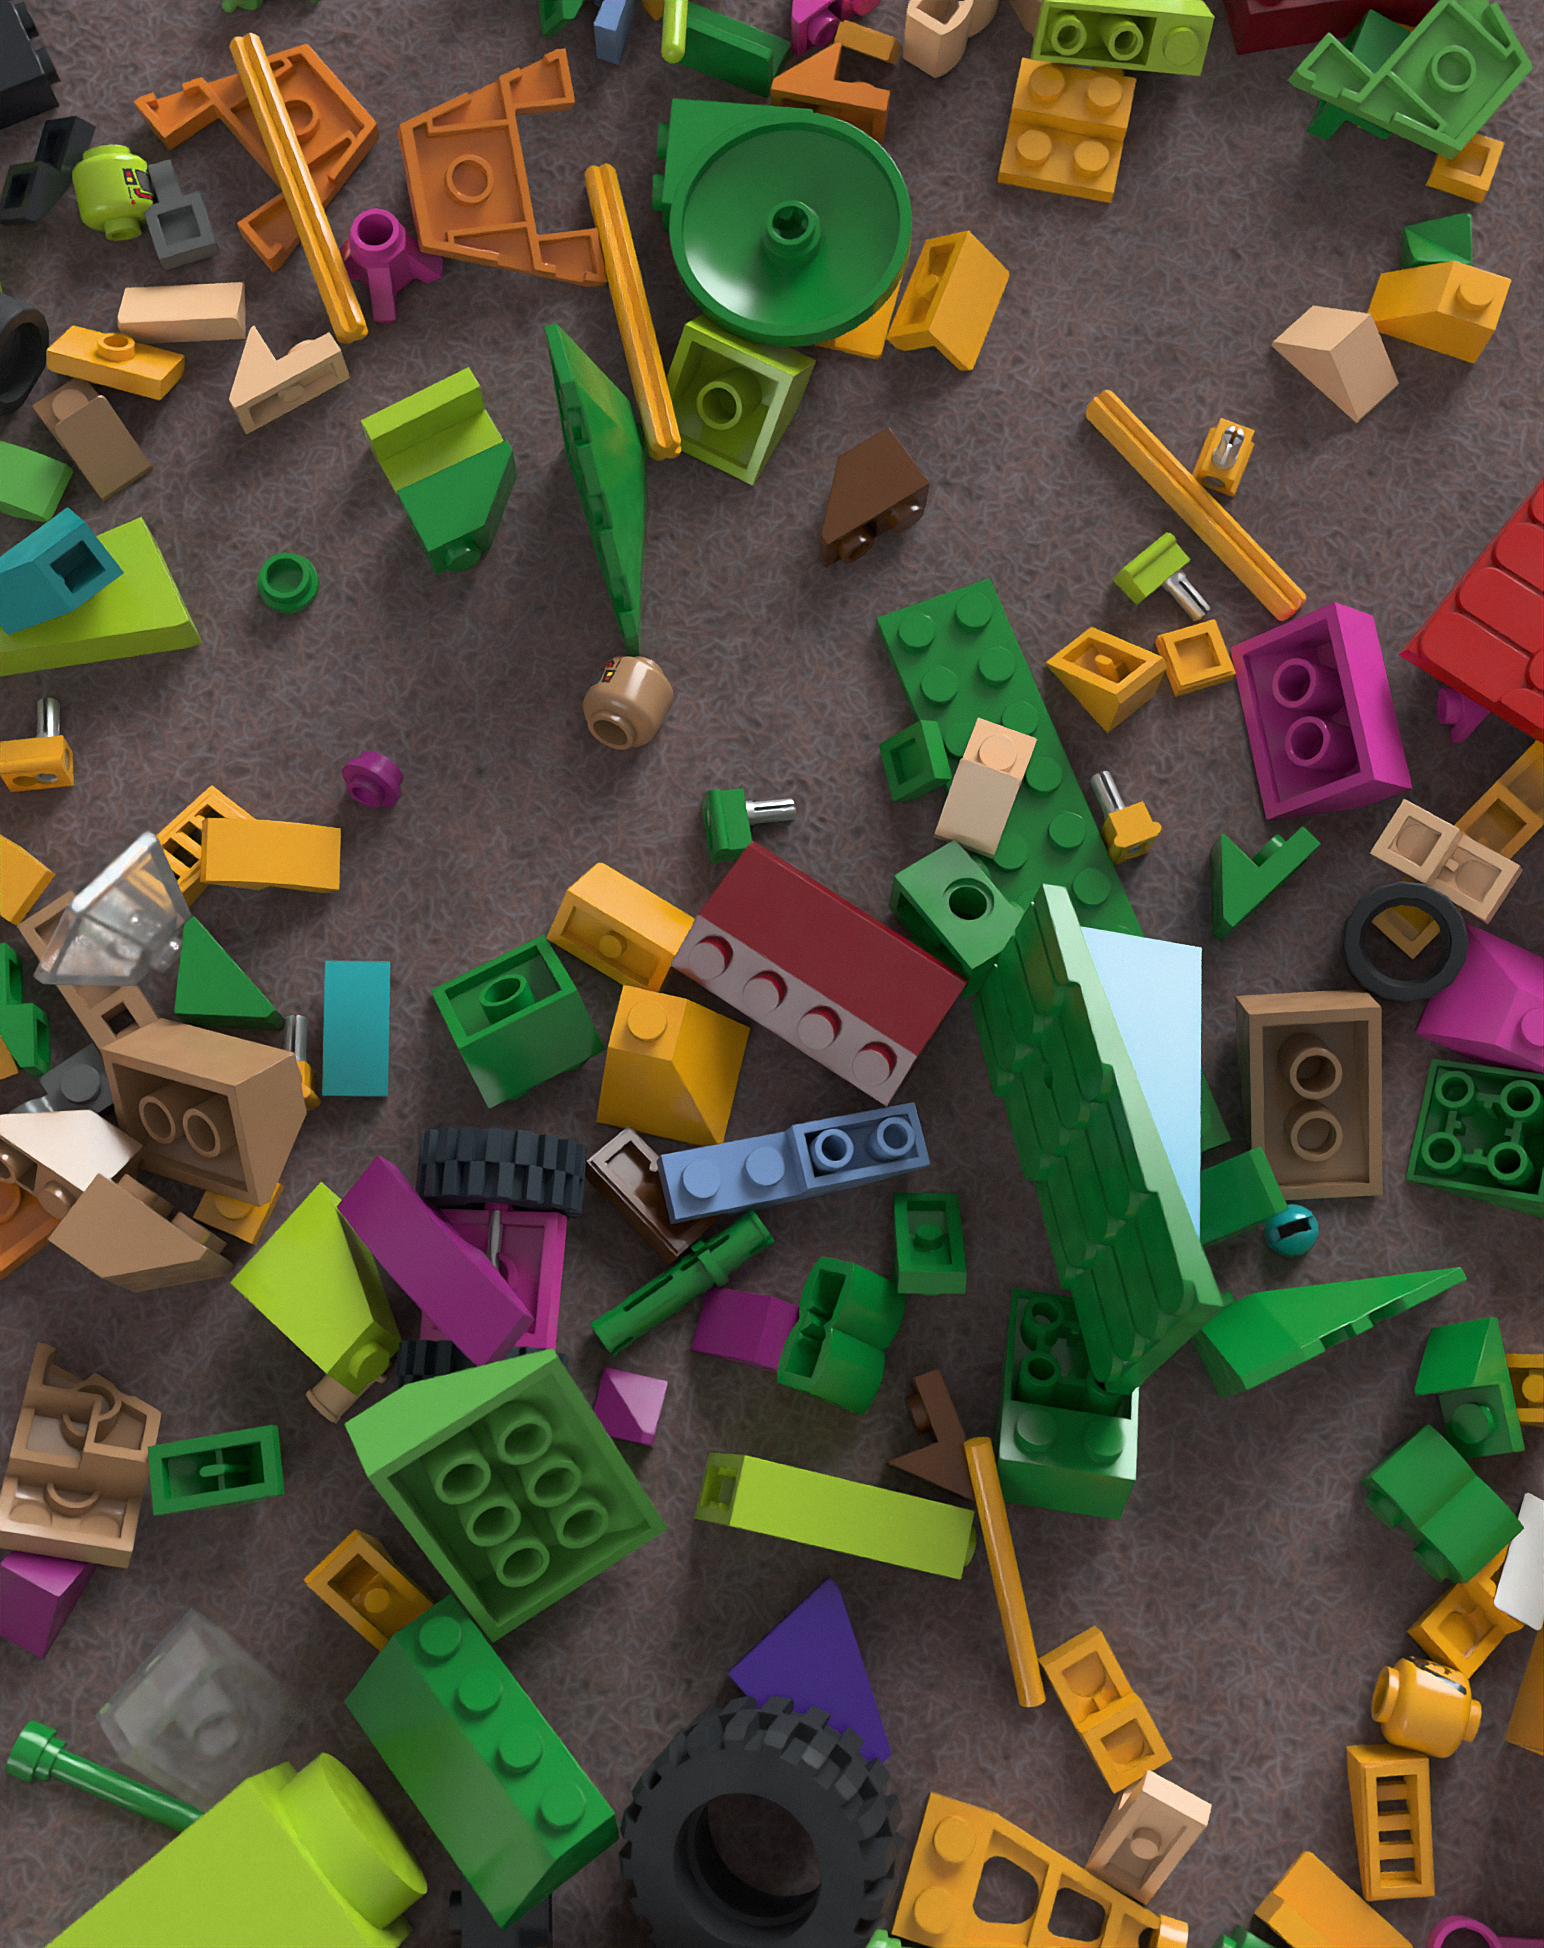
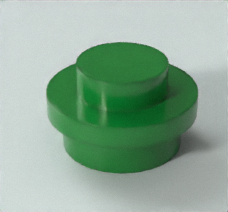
(288, 583)

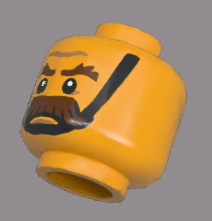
(1425, 1707)

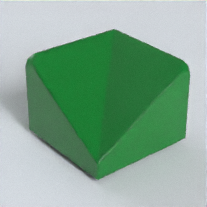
(1438, 241)

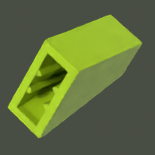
(324, 1292)

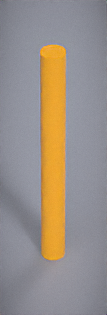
(1004, 1571)

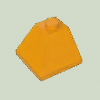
(671, 1068)

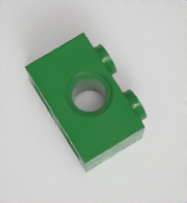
(950, 883)

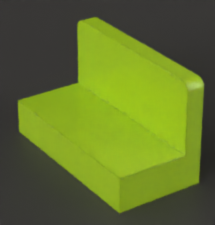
(431, 430)

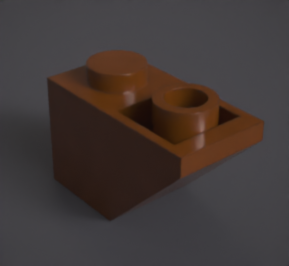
(870, 493)

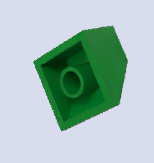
(518, 1021)

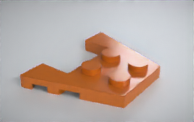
(325, 117)
(473, 184)

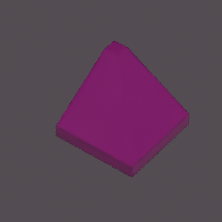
(630, 1406)

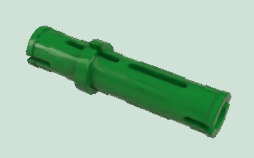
(681, 1283)

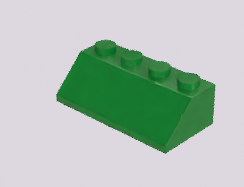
(480, 1762)

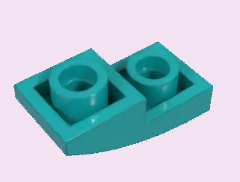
(356, 1028)

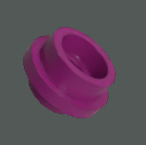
(373, 780)

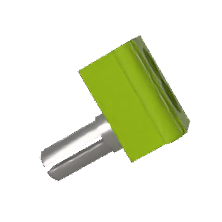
(1162, 566)

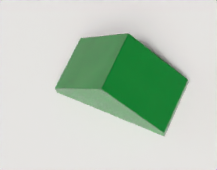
(215, 989)
(216, 1471)

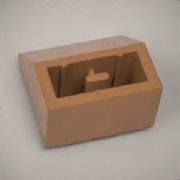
(130, 1241)

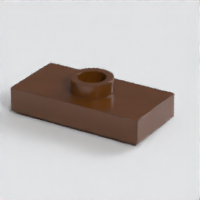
(630, 1181)

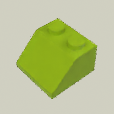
(734, 397)

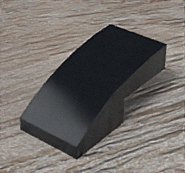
(38, 185)

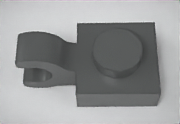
(178, 221)
(74, 1085)

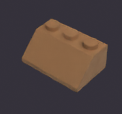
(207, 1106)

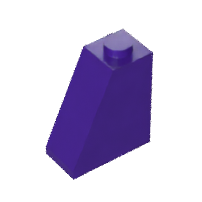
(816, 1664)

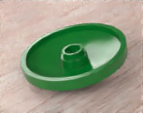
(791, 228)

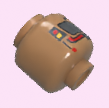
(627, 702)

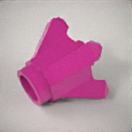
(386, 260)

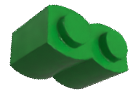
(841, 1335)
(1440, 1506)

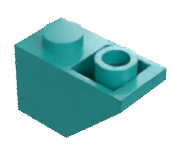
(52, 572)

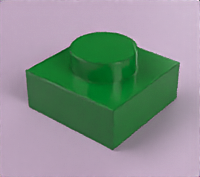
(915, 761)

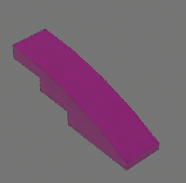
(435, 1265)

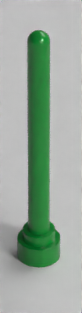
(43, 1756)

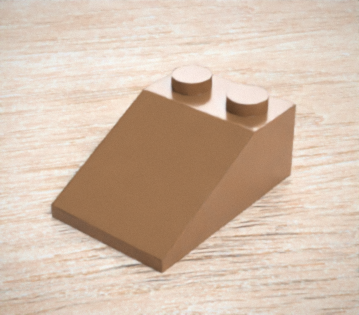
(1313, 1089)

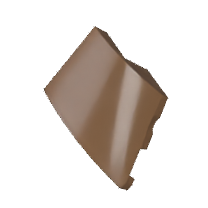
(76, 1467)

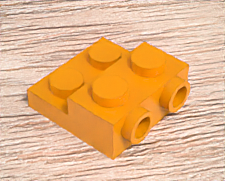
(1067, 129)

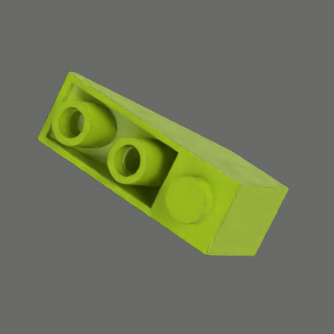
(1125, 34)

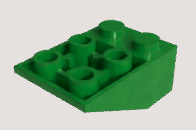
(1482, 1135)
(1055, 1426)

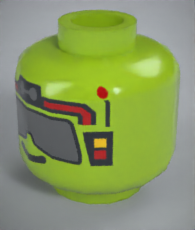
(113, 191)

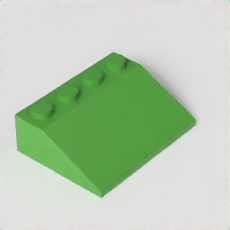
(505, 1484)

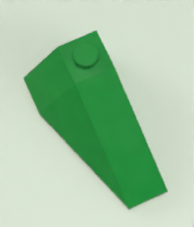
(1288, 1326)

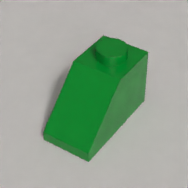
(460, 507)

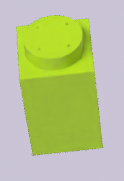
(269, 1867)

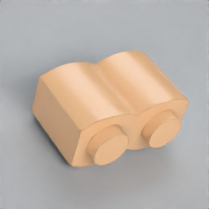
(940, 30)

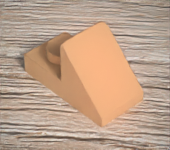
(272, 387)
(985, 787)
(1147, 1836)

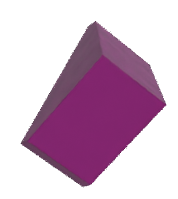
(744, 1328)
(39, 1597)

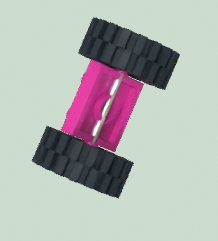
(513, 1203)

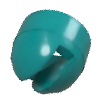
(1297, 1243)

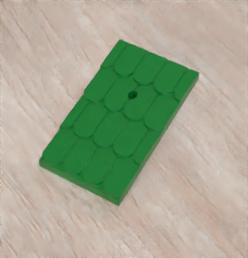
(1103, 1098)

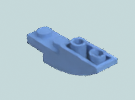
(793, 1164)

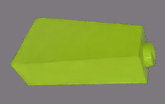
(125, 619)
(836, 1514)

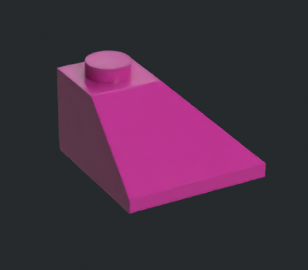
(1492, 1006)

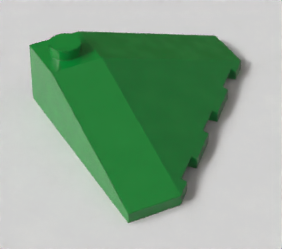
(609, 472)

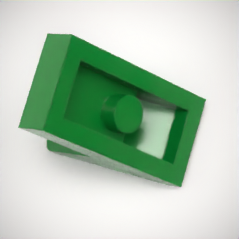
(1244, 884)
(928, 1244)
(1474, 1387)

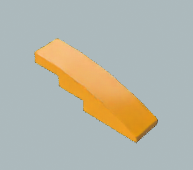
(1498, 820)

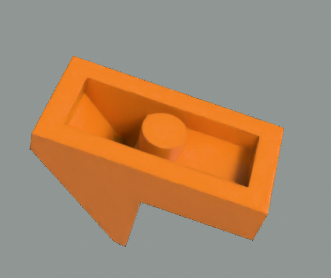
(817, 87)

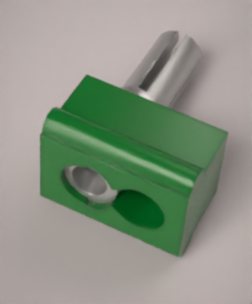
(729, 820)

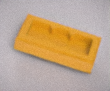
(115, 362)

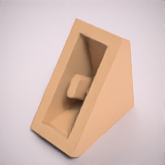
(1341, 357)

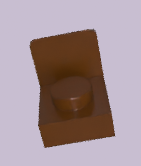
(945, 1461)

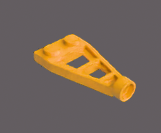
(946, 1871)

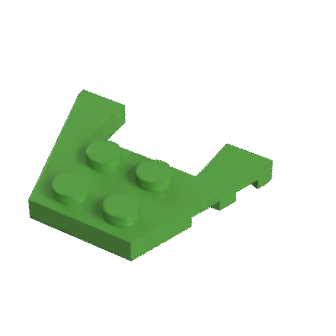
(1435, 83)

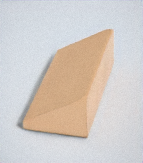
(183, 313)

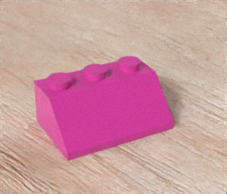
(1320, 714)

